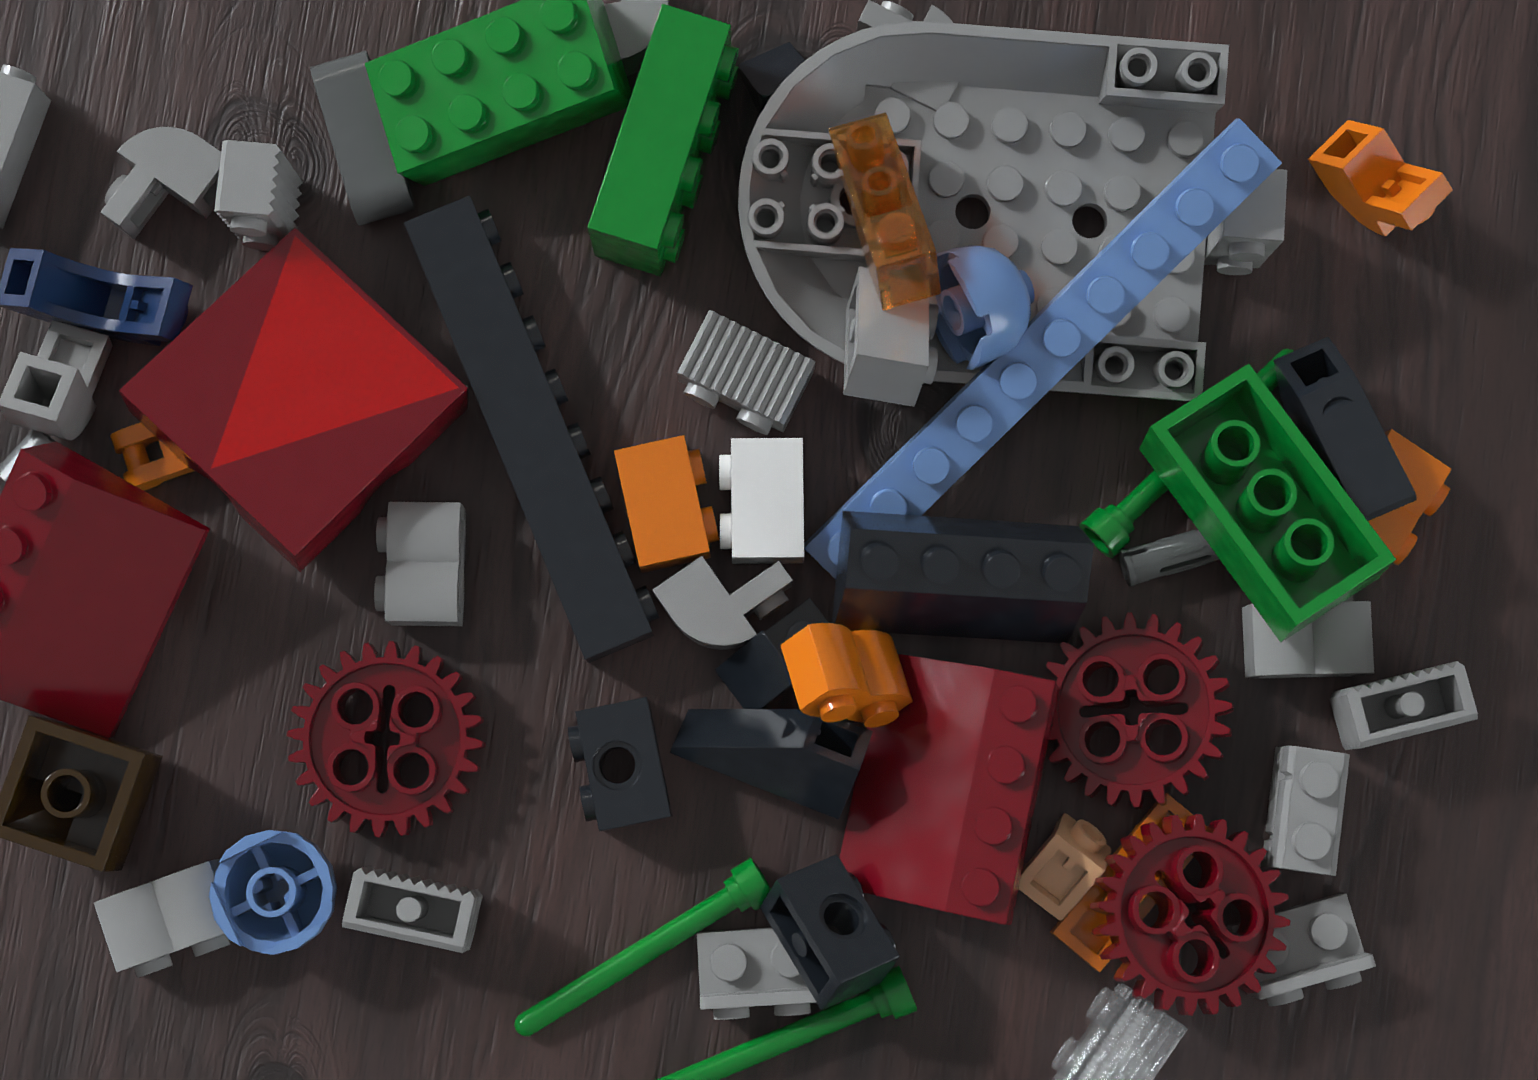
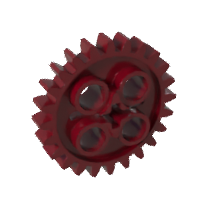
(1134, 655)
(331, 736)
(1153, 951)

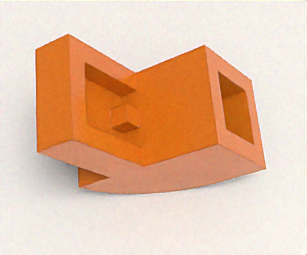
(1374, 181)

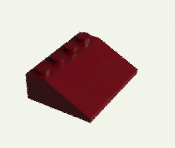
(84, 585)
(952, 790)

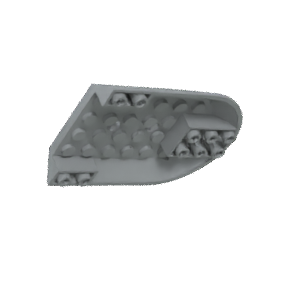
(1031, 134)

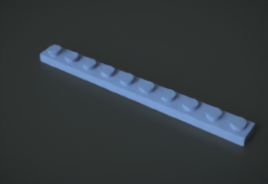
(1060, 333)

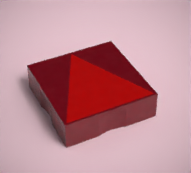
(296, 398)

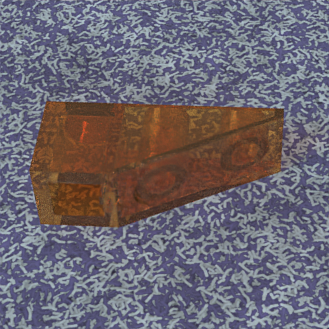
(886, 212)

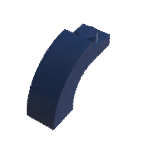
(94, 298)

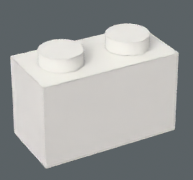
(765, 500)

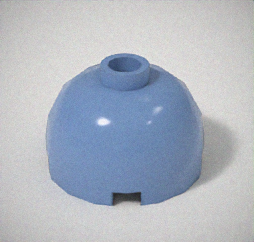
(981, 304)
(273, 892)

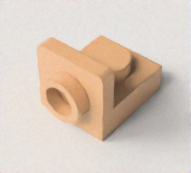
(1065, 866)

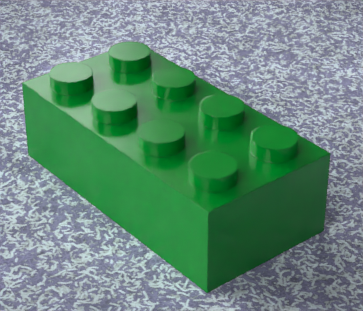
(497, 85)
(662, 140)
(1265, 502)

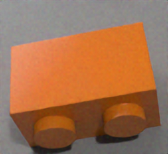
(664, 503)

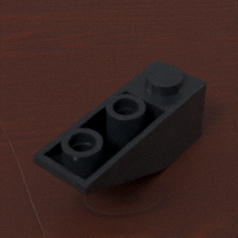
(1342, 428)
(778, 752)

